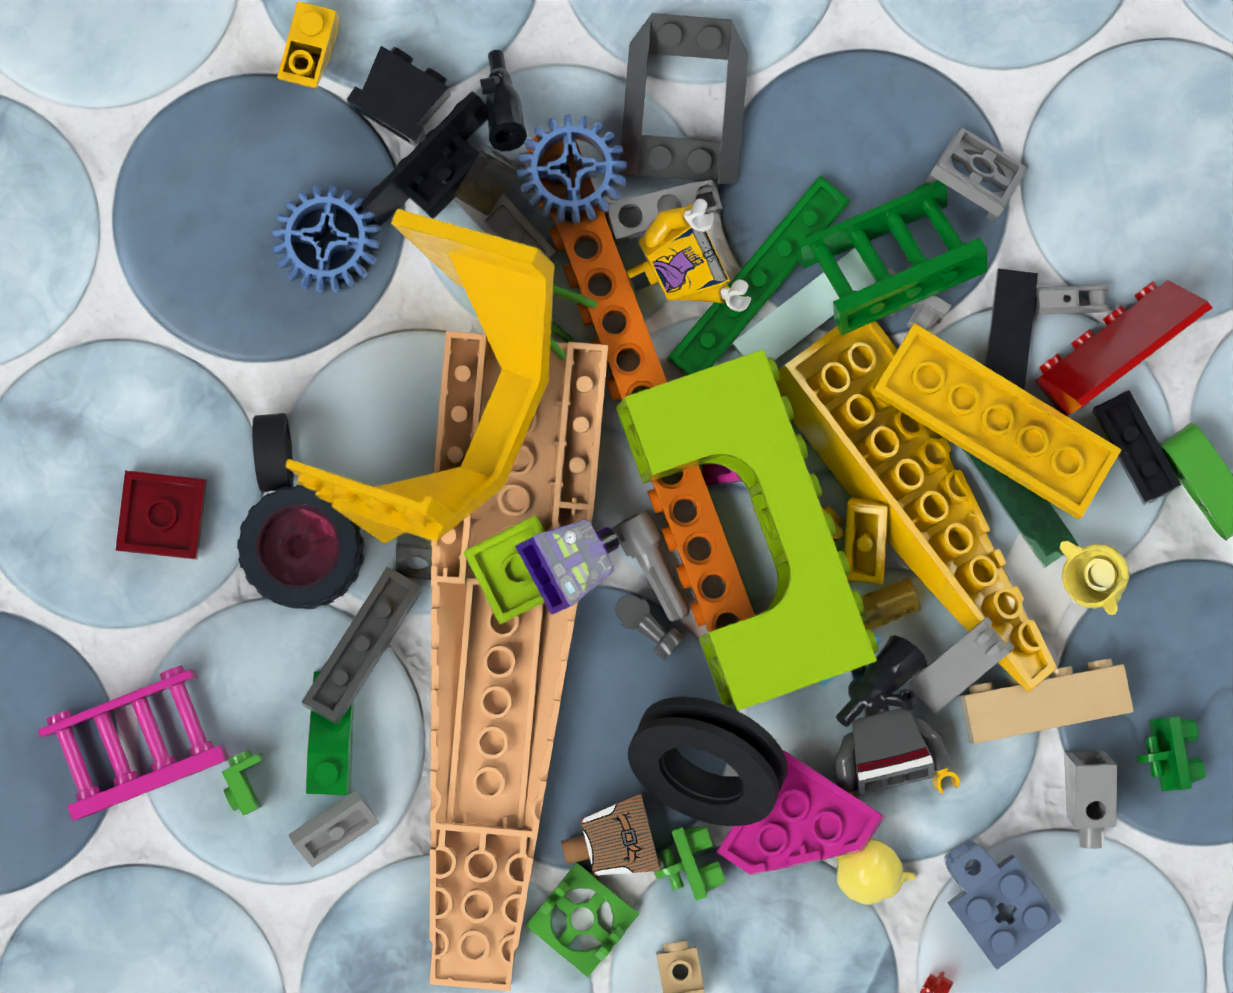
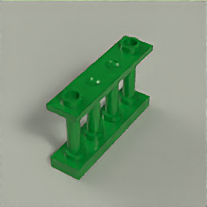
(905, 288)

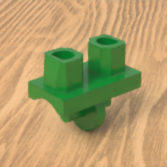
(1168, 753)

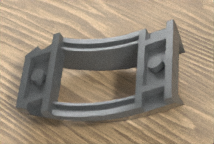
(684, 156)

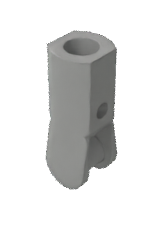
(1066, 299)

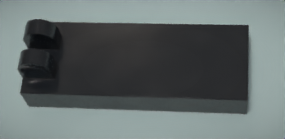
(1140, 450)

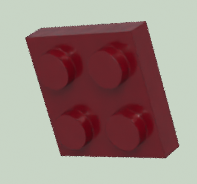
(161, 515)

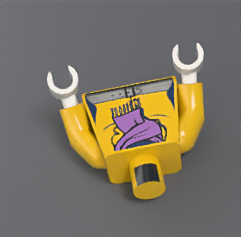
(685, 260)

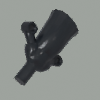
(503, 106)
(875, 685)

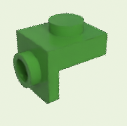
(240, 792)

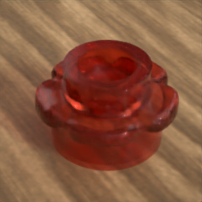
(937, 984)

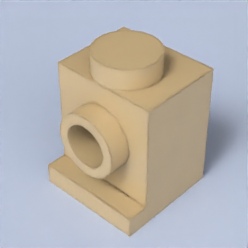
(680, 953)

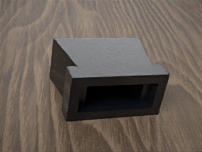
(400, 95)

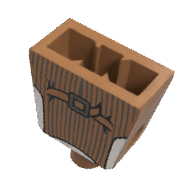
(615, 840)

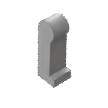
(634, 215)

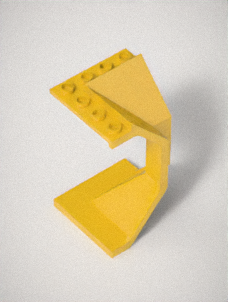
(513, 301)

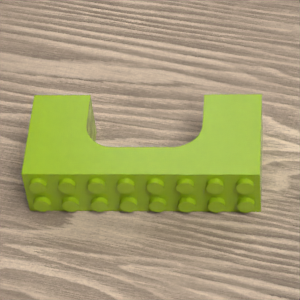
(742, 422)

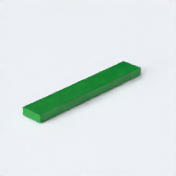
(763, 274)

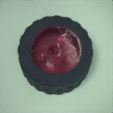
(299, 549)

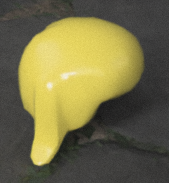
(1094, 575)
(871, 874)

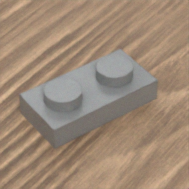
(333, 828)

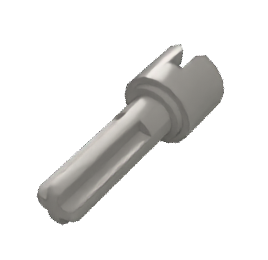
(640, 540)

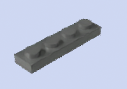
(362, 646)

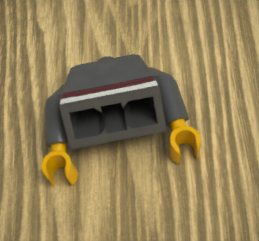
(891, 752)

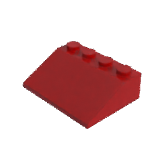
(1119, 346)

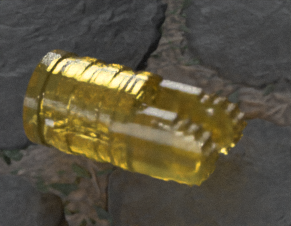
(889, 604)

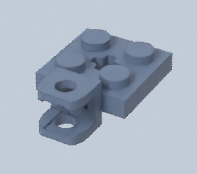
(987, 886)

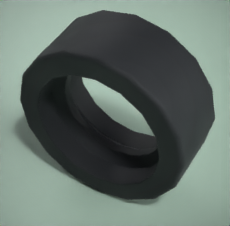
(271, 451)

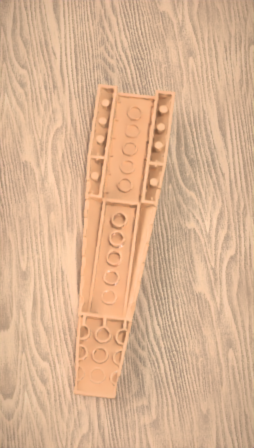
(496, 682)

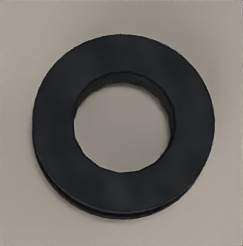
(721, 732)

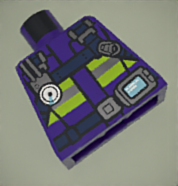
(568, 562)

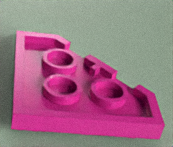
(807, 825)

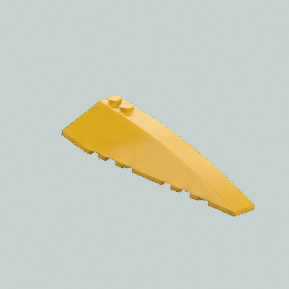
(909, 468)

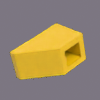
(309, 45)

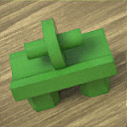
(700, 879)

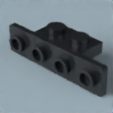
(434, 167)

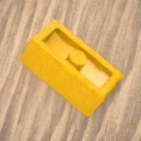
(866, 540)

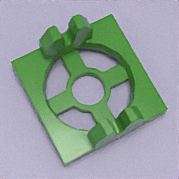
(587, 959)

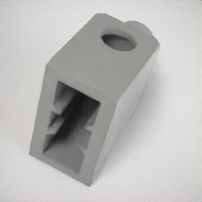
(1091, 778)

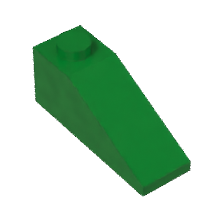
(329, 754)

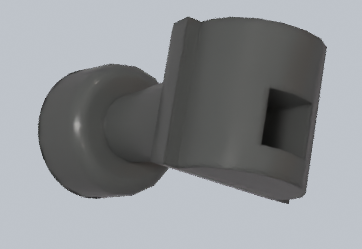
(636, 615)

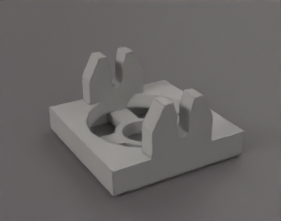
(1003, 170)

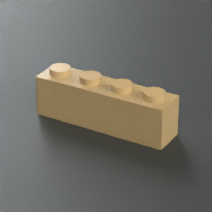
(1053, 703)

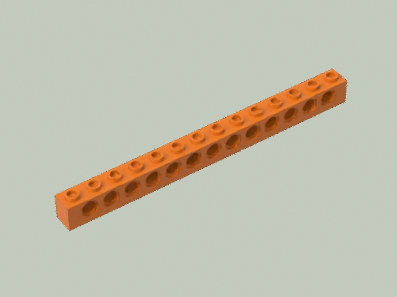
(648, 374)

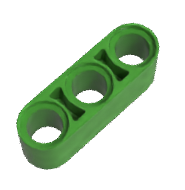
(1203, 476)

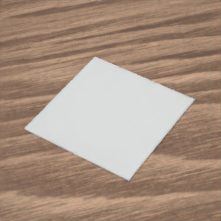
(1041, 587)

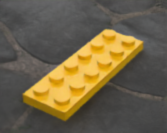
(996, 421)

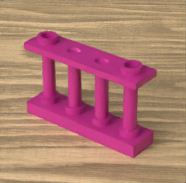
(127, 782)

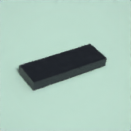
(1011, 324)

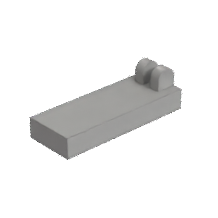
(960, 666)

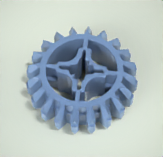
(552, 170)
(307, 235)

